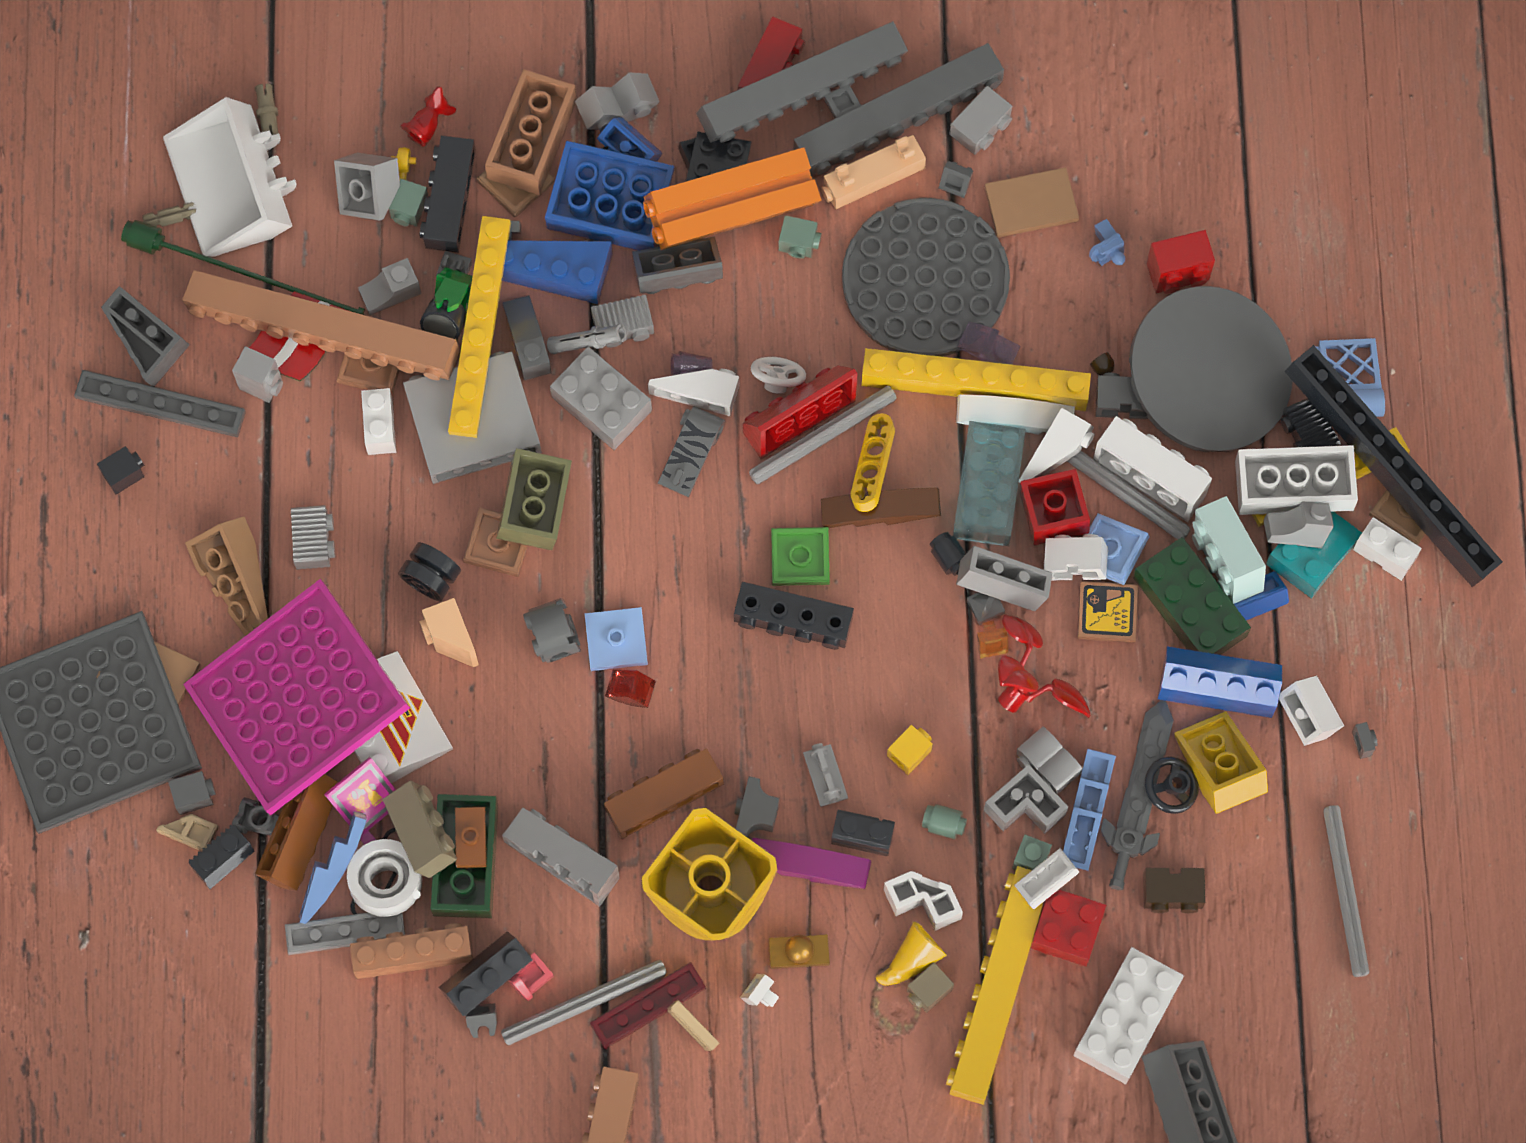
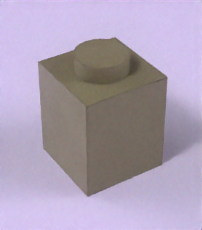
(929, 988)

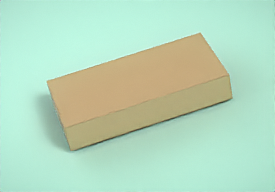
(692, 1026)

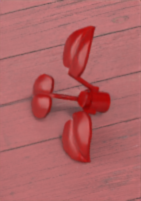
(1021, 682)

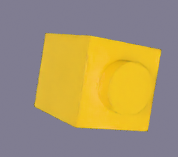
(910, 749)

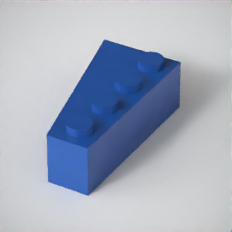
(559, 267)

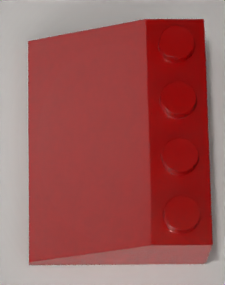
(801, 410)

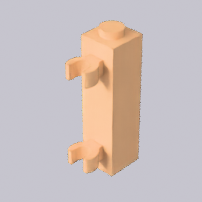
(873, 172)

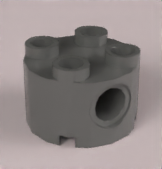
(553, 631)

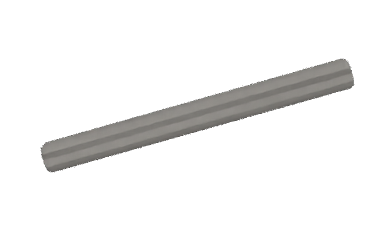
(822, 435)
(1129, 495)
(1346, 891)
(583, 1002)

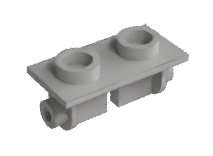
(825, 774)

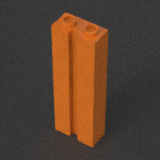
(731, 198)

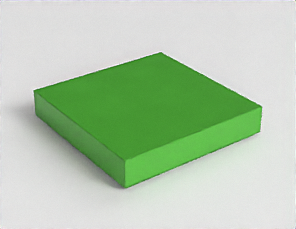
(800, 556)

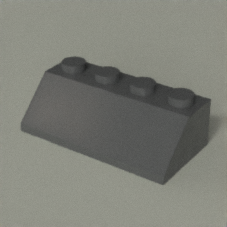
(1188, 1094)

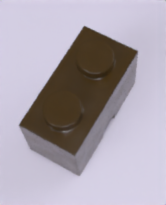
(1174, 891)

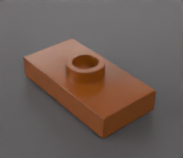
(470, 837)

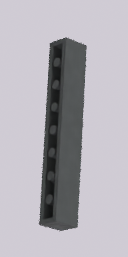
(801, 82)
(901, 109)

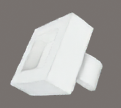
(759, 991)

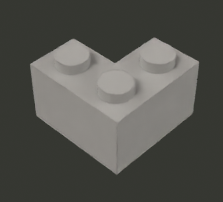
(1027, 795)

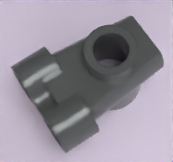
(254, 818)

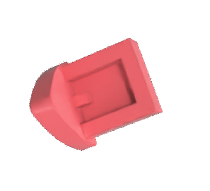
(531, 977)

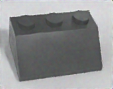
(678, 265)

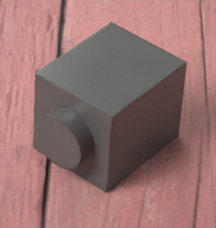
(192, 792)

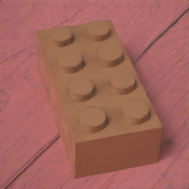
(531, 132)

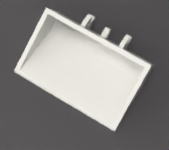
(229, 178)

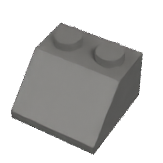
(366, 184)

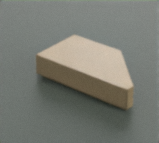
(190, 831)

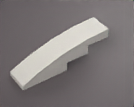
(1007, 411)

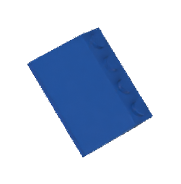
(603, 195)

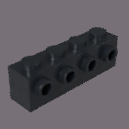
(449, 193)
(793, 615)

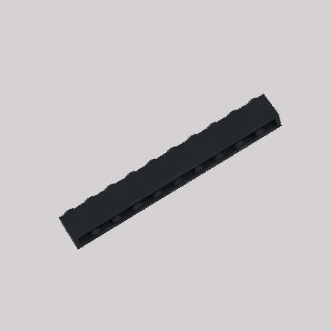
(1393, 466)

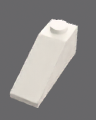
(703, 389)
(1060, 443)

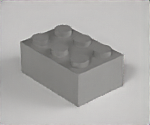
(601, 398)

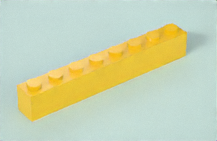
(972, 377)
(995, 995)

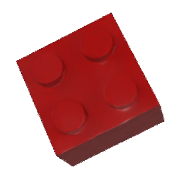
(1180, 262)
(1054, 506)
(1068, 927)

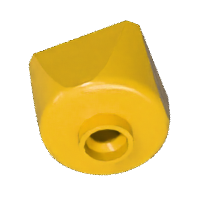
(702, 849)

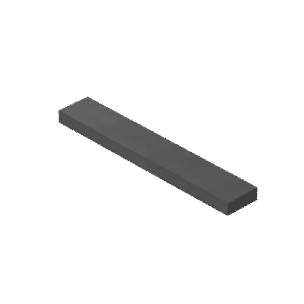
(160, 403)

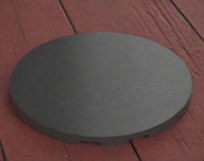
(924, 275)
(1210, 369)

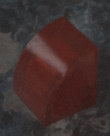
(630, 688)

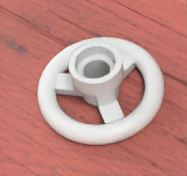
(777, 377)

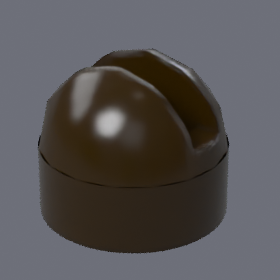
(1103, 364)

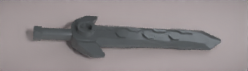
(1136, 806)

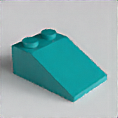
(1311, 566)

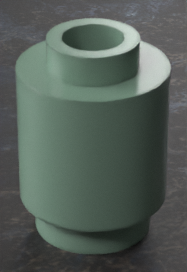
(944, 821)

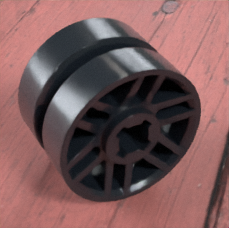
(429, 571)

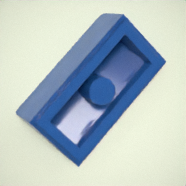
(1273, 596)

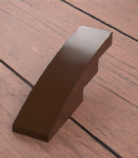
(892, 508)

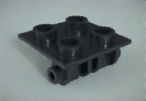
(716, 156)

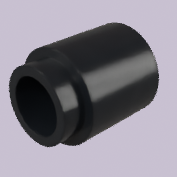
(947, 552)

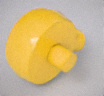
(404, 160)

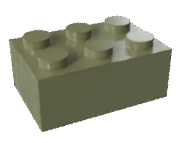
(534, 499)

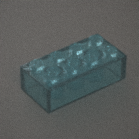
(989, 483)

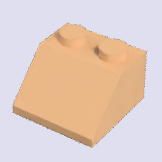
(448, 633)

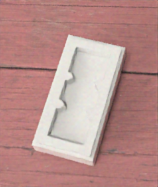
(1046, 878)

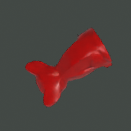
(425, 121)

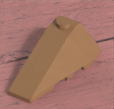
(231, 564)

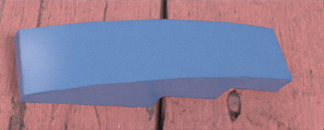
(1088, 808)
(327, 875)

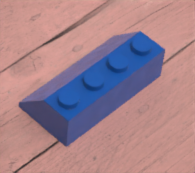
(1220, 682)

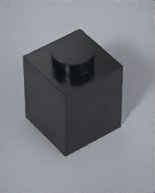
(121, 469)

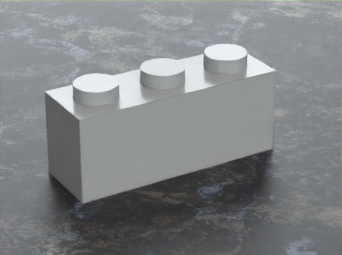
(1004, 578)

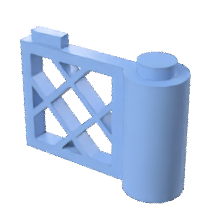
(1370, 394)

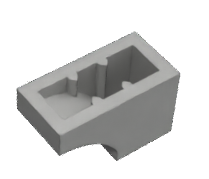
(390, 287)
(1301, 526)

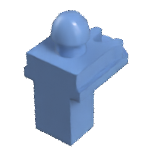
(1110, 246)

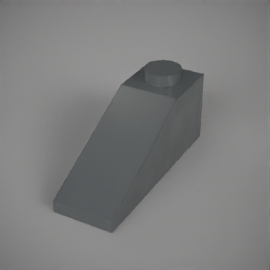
(527, 338)

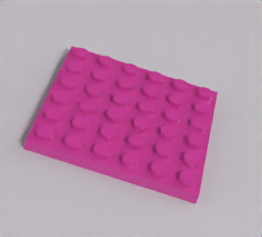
(296, 696)

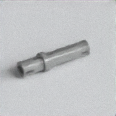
(596, 337)

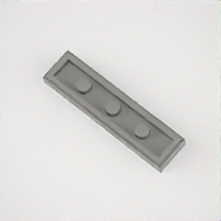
(339, 931)

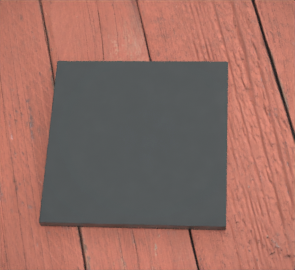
(91, 738)

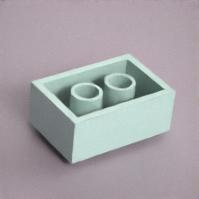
(1228, 550)

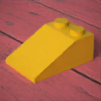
(1222, 762)

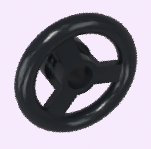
(1183, 780)

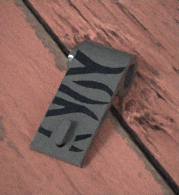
(698, 435)

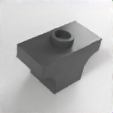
(756, 809)

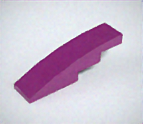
(817, 864)

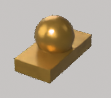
(799, 951)

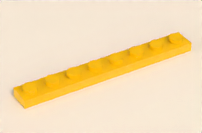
(479, 327)

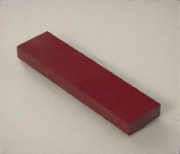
(647, 1005)

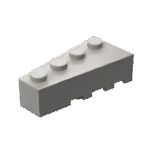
(562, 855)

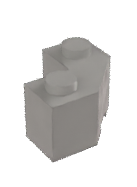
(628, 98)

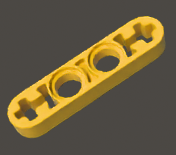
(875, 462)

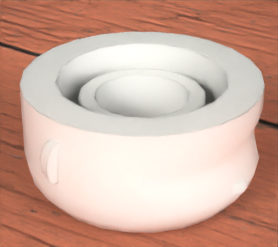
(373, 859)

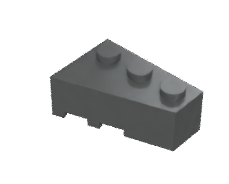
(145, 336)

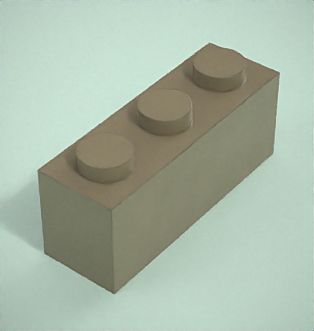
(420, 829)

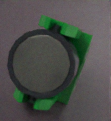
(448, 309)

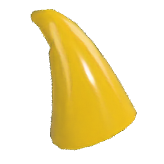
(913, 956)

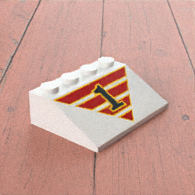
(412, 737)

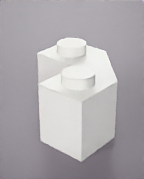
(915, 890)

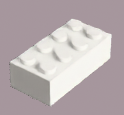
(1152, 468)
(1284, 477)
(1128, 1015)

